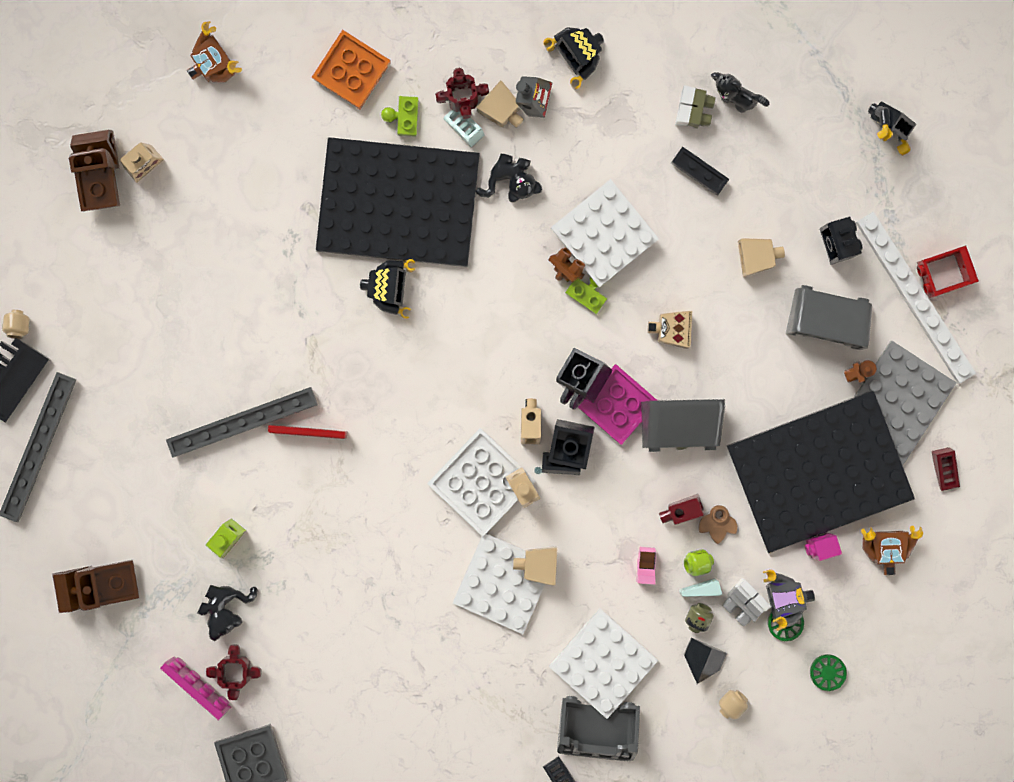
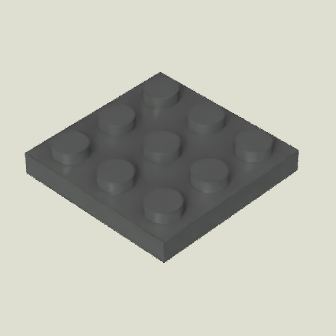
(251, 757)

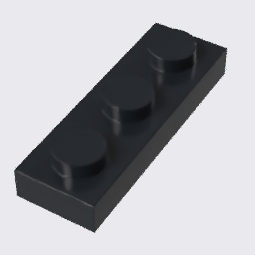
(700, 171)

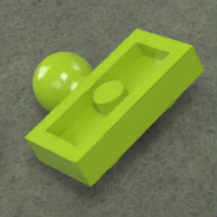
(406, 115)
(586, 294)

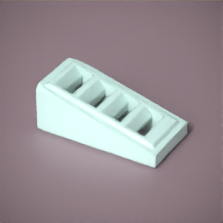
(472, 135)
(705, 588)

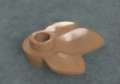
(718, 526)

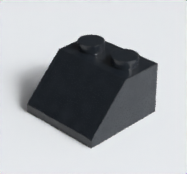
(571, 444)

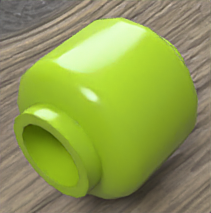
(698, 562)

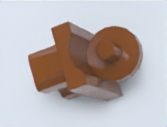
(565, 268)
(860, 371)

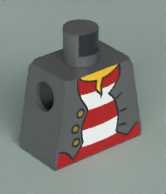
(533, 95)

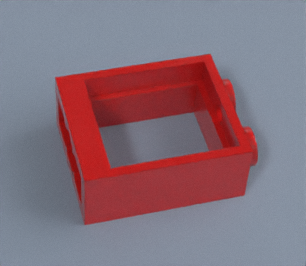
(964, 263)

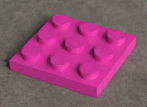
(618, 405)

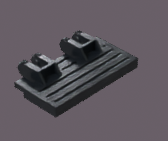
(18, 374)

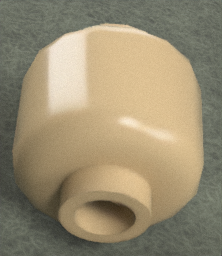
(15, 324)
(733, 704)

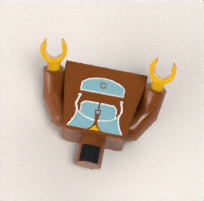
(210, 58)
(890, 547)

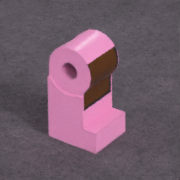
(646, 565)

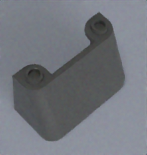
(830, 317)
(682, 423)
(589, 734)

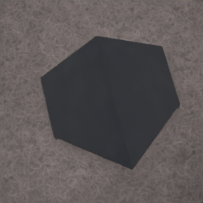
(703, 659)

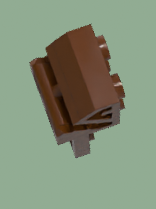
(93, 166)
(95, 586)

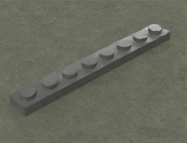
(241, 422)
(37, 447)

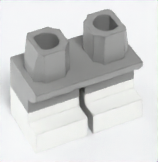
(748, 600)

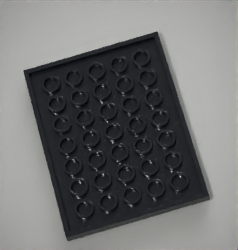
(397, 202)
(820, 471)

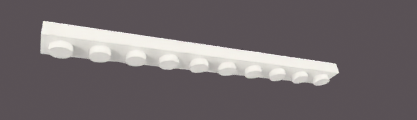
(915, 298)

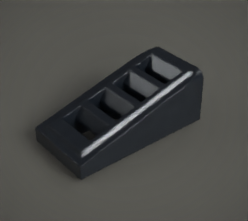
(552, 764)

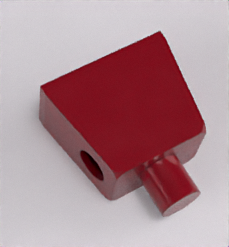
(691, 506)

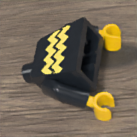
(578, 49)
(892, 122)
(387, 286)

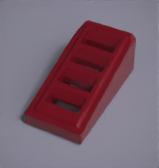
(950, 453)

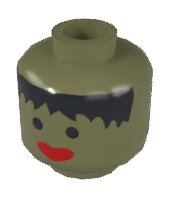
(699, 618)

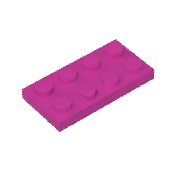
(196, 688)

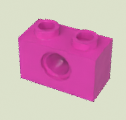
(823, 546)

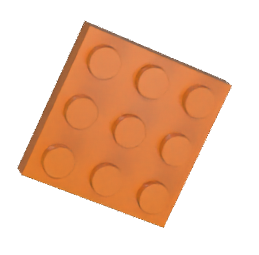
(351, 69)

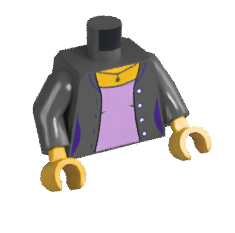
(786, 598)

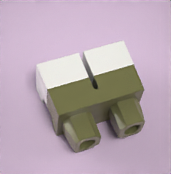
(691, 107)

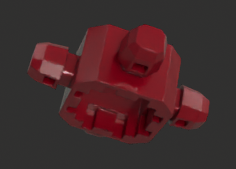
(465, 105)
(233, 686)

